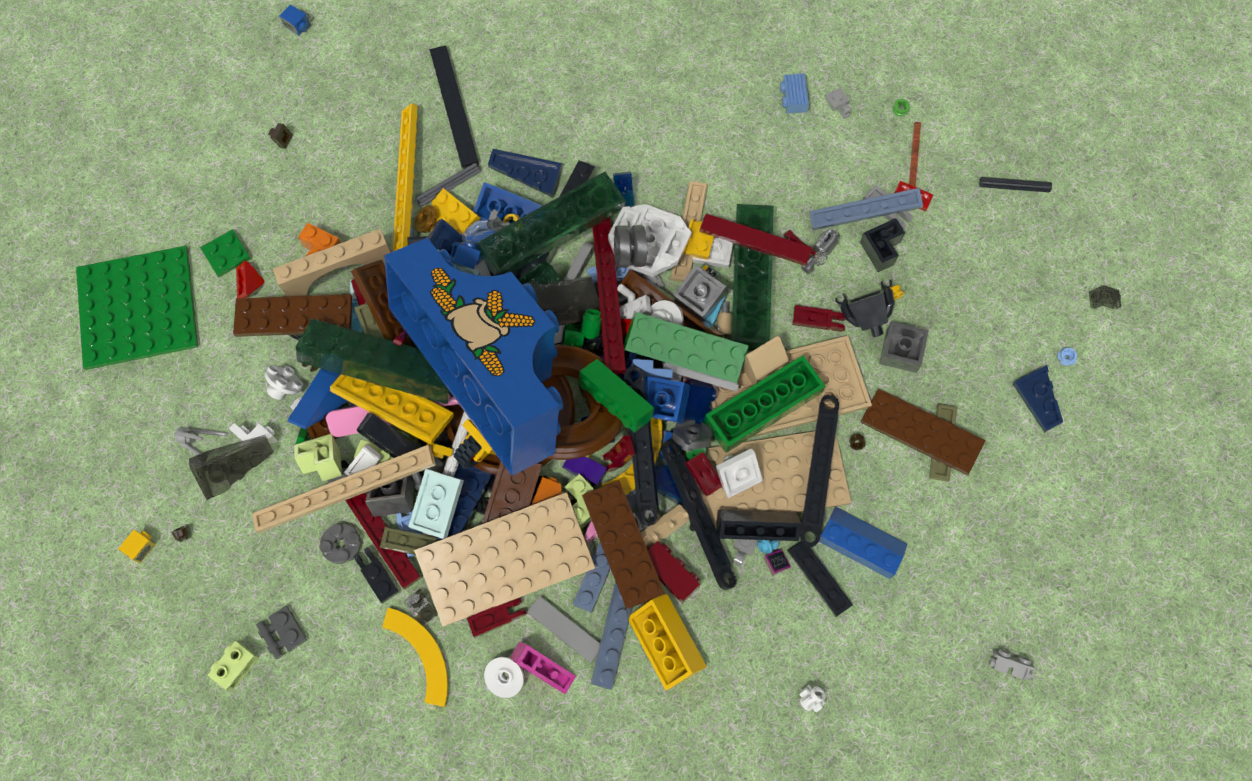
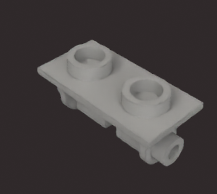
(1020, 666)

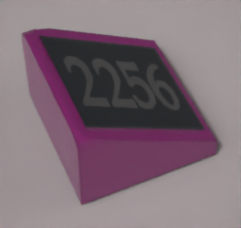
(777, 562)

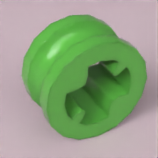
(897, 111)

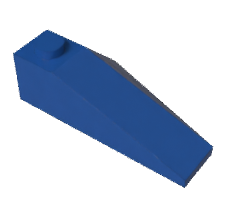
(317, 400)

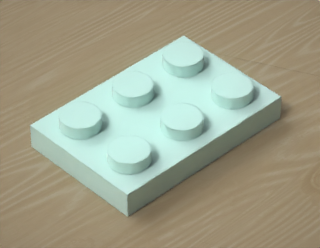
(436, 503)

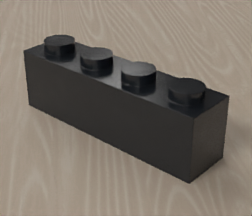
(758, 525)

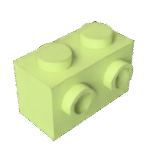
(233, 666)

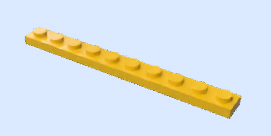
(405, 177)

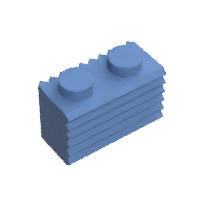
(795, 93)

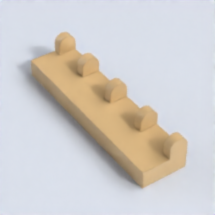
(665, 526)

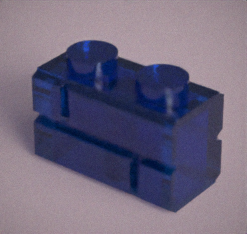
(699, 400)

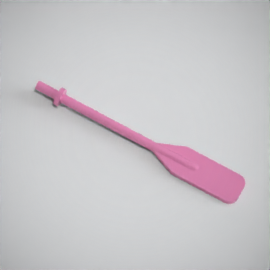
(346, 420)

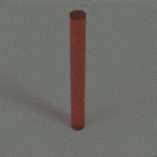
(915, 153)

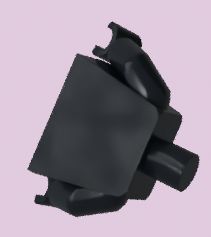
(870, 309)

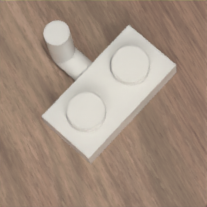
(639, 305)

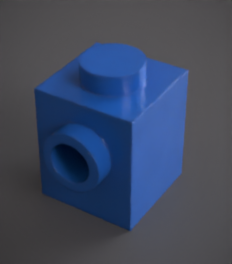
(465, 254)

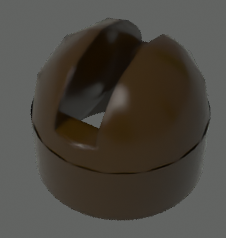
(857, 446)
(181, 532)

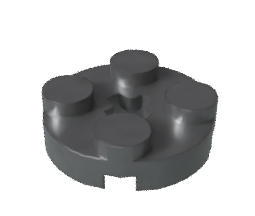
(692, 435)
(336, 533)

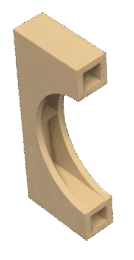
(298, 275)

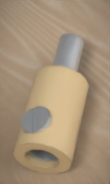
(724, 321)

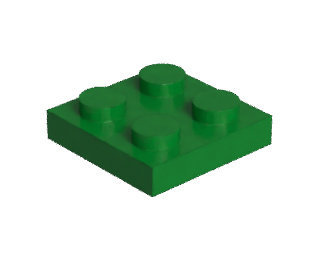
(225, 253)

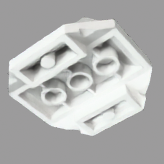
(664, 231)

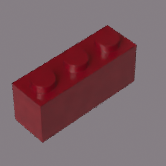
(672, 572)

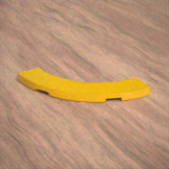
(627, 477)
(428, 651)

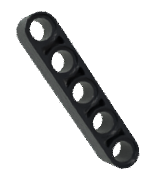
(385, 437)

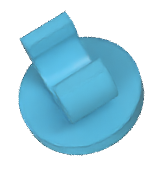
(767, 546)

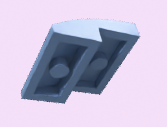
(647, 367)

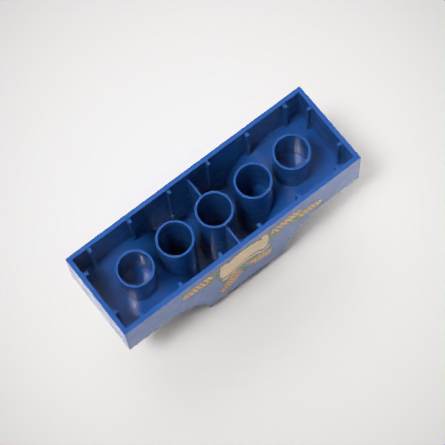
(485, 346)

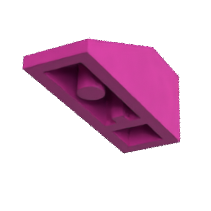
(542, 667)

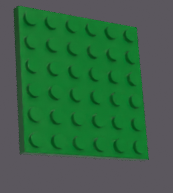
(136, 307)

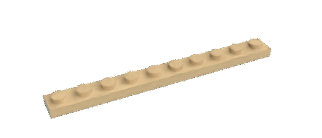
(344, 489)

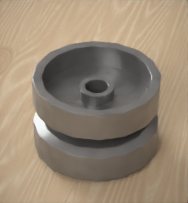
(630, 246)

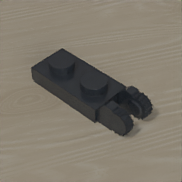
(377, 577)

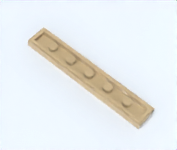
(692, 210)

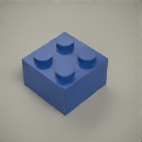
(668, 399)

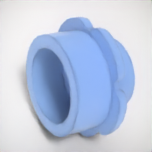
(1071, 353)

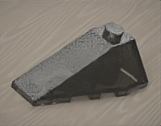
(225, 465)

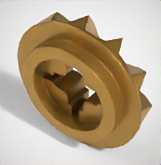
(425, 223)

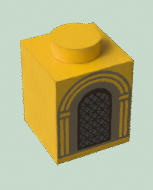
(137, 545)

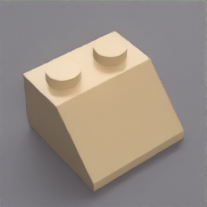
(765, 360)

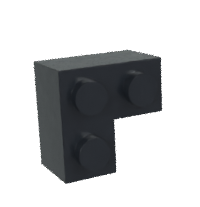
(879, 244)

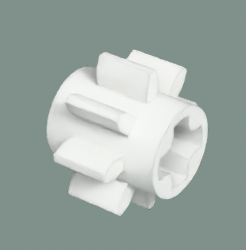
(812, 698)

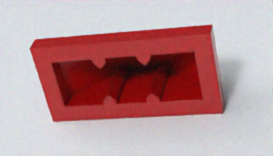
(247, 279)

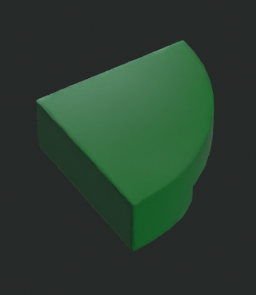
(301, 436)

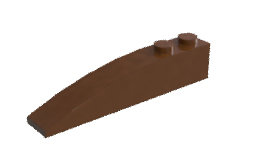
(641, 286)

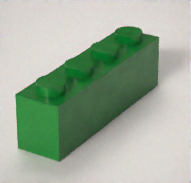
(615, 395)

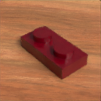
(704, 474)

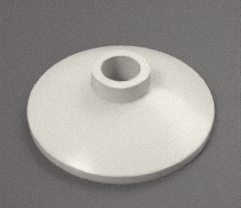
(498, 682)

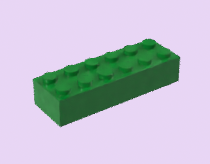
(685, 347)
(764, 403)

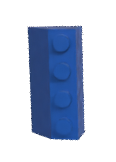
(503, 201)
(863, 543)

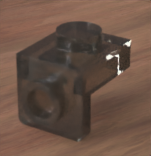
(1105, 297)
(420, 607)

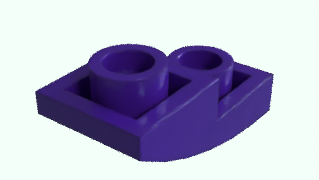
(586, 468)

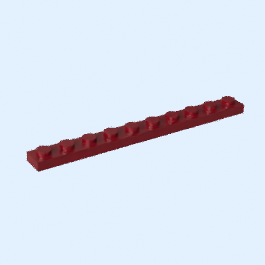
(608, 299)

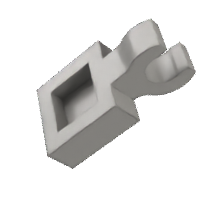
(838, 101)
(743, 547)

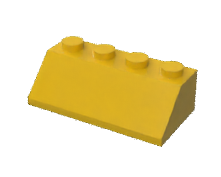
(666, 642)

